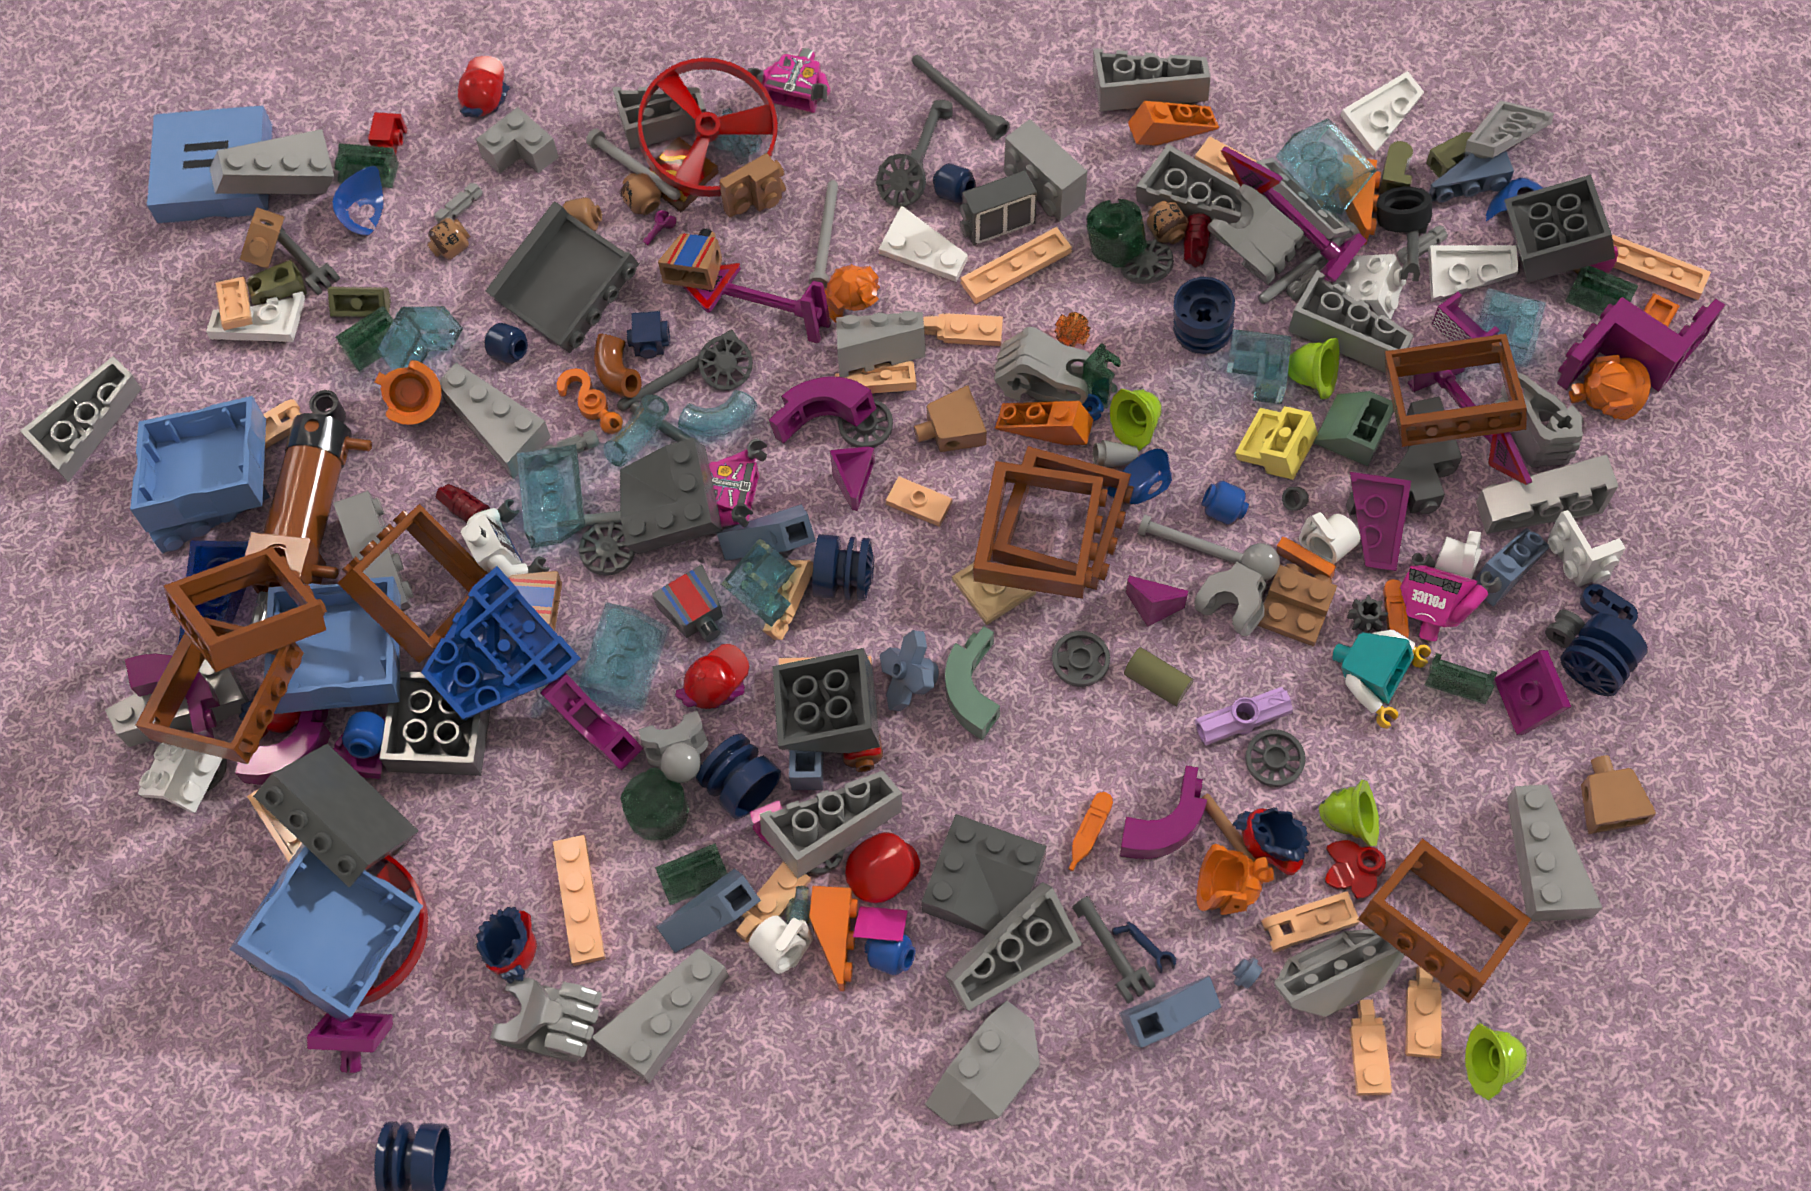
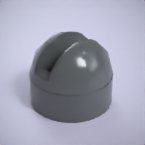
(1293, 500)

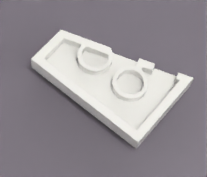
(1382, 110)
(922, 247)
(1469, 267)
(271, 321)

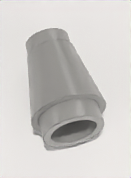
(1113, 454)

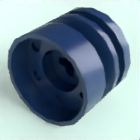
(1203, 315)
(842, 567)
(1604, 654)
(738, 775)
(412, 1158)

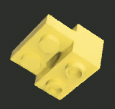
(1278, 440)

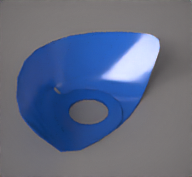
(361, 185)
(1510, 190)
(1145, 474)

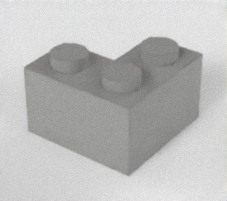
(517, 138)

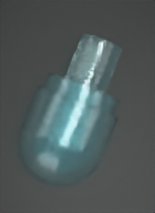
(799, 906)

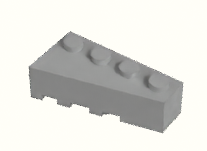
(1129, 80)
(274, 166)
(1330, 313)
(830, 822)
(1547, 859)

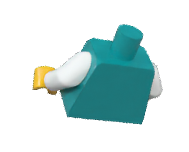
(1376, 668)

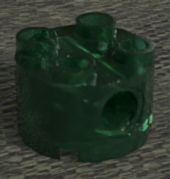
(1116, 232)
(654, 805)

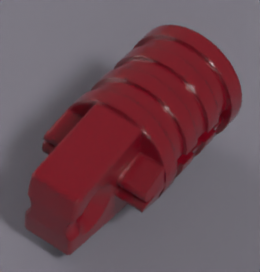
(1196, 239)
(460, 501)

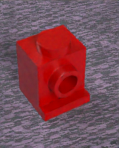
(387, 130)

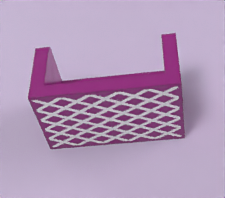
(1455, 323)

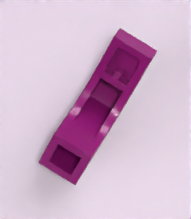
(819, 398)
(144, 674)
(591, 722)
(306, 738)
(1163, 836)

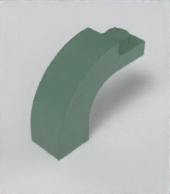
(966, 703)

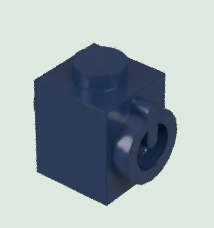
(648, 334)

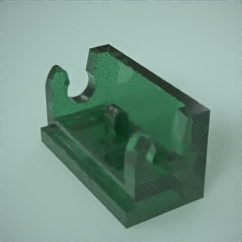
(354, 158)
(1597, 289)
(364, 338)
(1098, 376)
(1460, 680)
(691, 873)

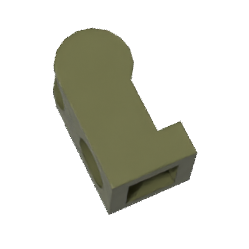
(1448, 154)
(1395, 165)
(275, 282)

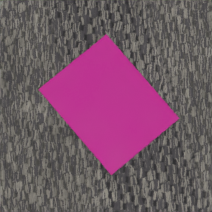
(880, 923)

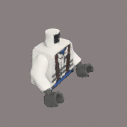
(492, 544)

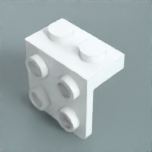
(1374, 281)
(1578, 558)
(179, 776)

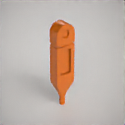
(1395, 607)
(1091, 827)

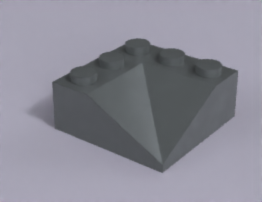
(1560, 228)
(668, 497)
(826, 704)
(429, 735)
(981, 875)

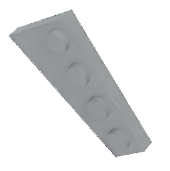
(1506, 127)

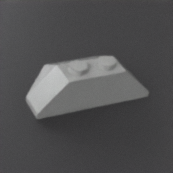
(1323, 220)
(1338, 972)
(988, 1069)

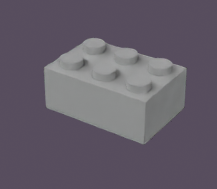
(1053, 172)

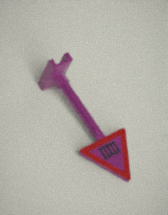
(1263, 181)
(810, 307)
(1503, 451)

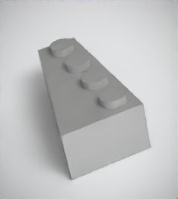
(1190, 185)
(82, 417)
(493, 417)
(1578, 487)
(361, 523)
(127, 712)
(1014, 949)
(660, 1018)

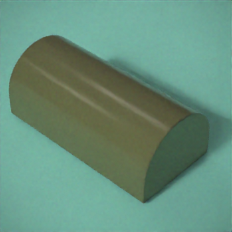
(357, 300)
(1158, 676)

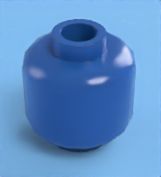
(1225, 502)
(363, 734)
(890, 955)

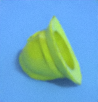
(1316, 366)
(1134, 416)
(1352, 812)
(1493, 1060)

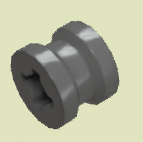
(1565, 628)

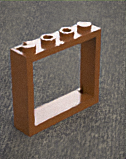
(1458, 422)
(1020, 557)
(1033, 579)
(382, 608)
(255, 638)
(177, 681)
(1465, 892)

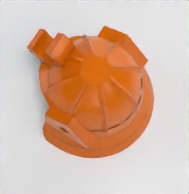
(851, 289)
(1614, 386)
(410, 393)
(1230, 880)

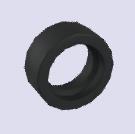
(1394, 219)

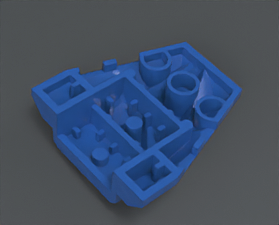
(496, 650)

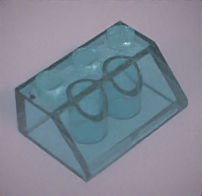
(1326, 165)
(551, 495)
(623, 657)

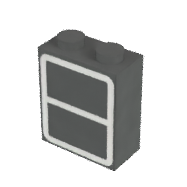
(998, 208)

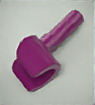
(660, 222)

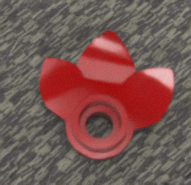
(1351, 871)

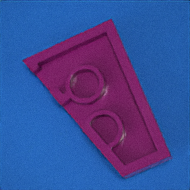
(1380, 517)

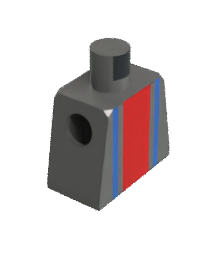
(691, 604)

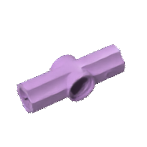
(1261, 709)

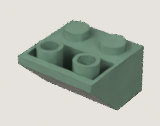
(1355, 425)

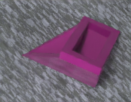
(852, 471)
(1155, 600)

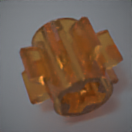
(1072, 329)

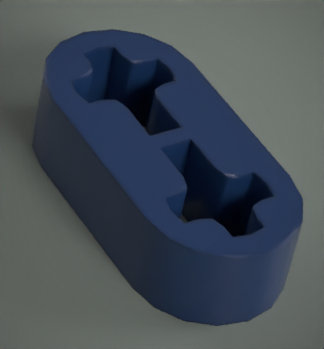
(1608, 603)

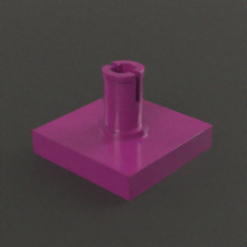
(1532, 692)
(352, 1036)

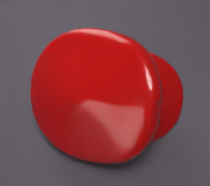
(881, 867)

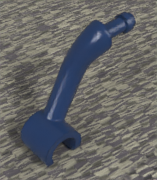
(1139, 936)

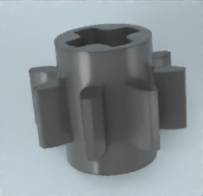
(1366, 607)

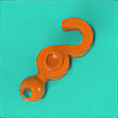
(591, 402)

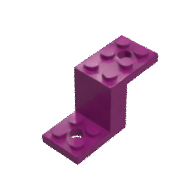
(1637, 335)

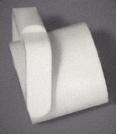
(1331, 538)
(1460, 557)
(781, 943)

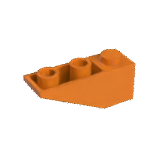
(1166, 122)
(1364, 204)
(1048, 421)
(831, 919)

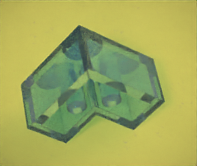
(1516, 318)
(417, 333)
(1265, 358)
(758, 580)

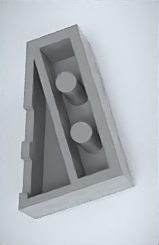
(661, 119)
(879, 339)

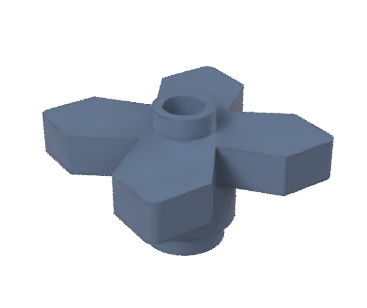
(908, 670)

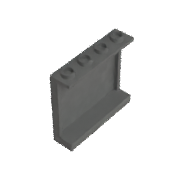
(562, 278)
(335, 813)

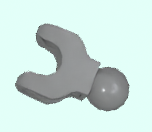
(1241, 586)
(676, 748)

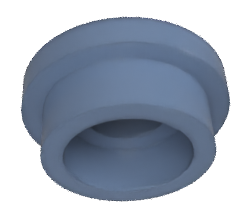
(1247, 972)

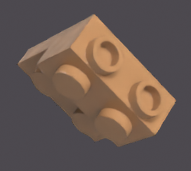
(753, 184)
(1297, 604)

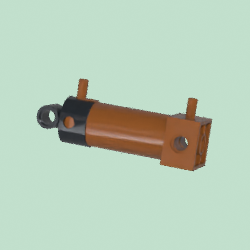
(306, 490)

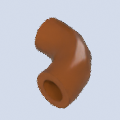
(610, 367)

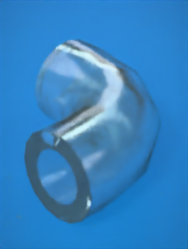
(718, 420)
(637, 430)

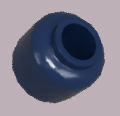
(952, 181)
(505, 343)

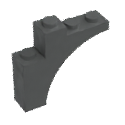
(1423, 466)

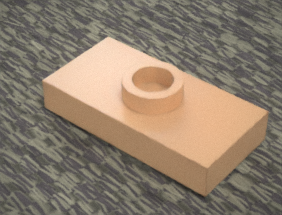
(1211, 156)
(234, 303)
(919, 501)

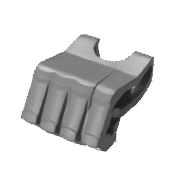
(1260, 236)
(1040, 367)
(1550, 443)
(550, 1019)

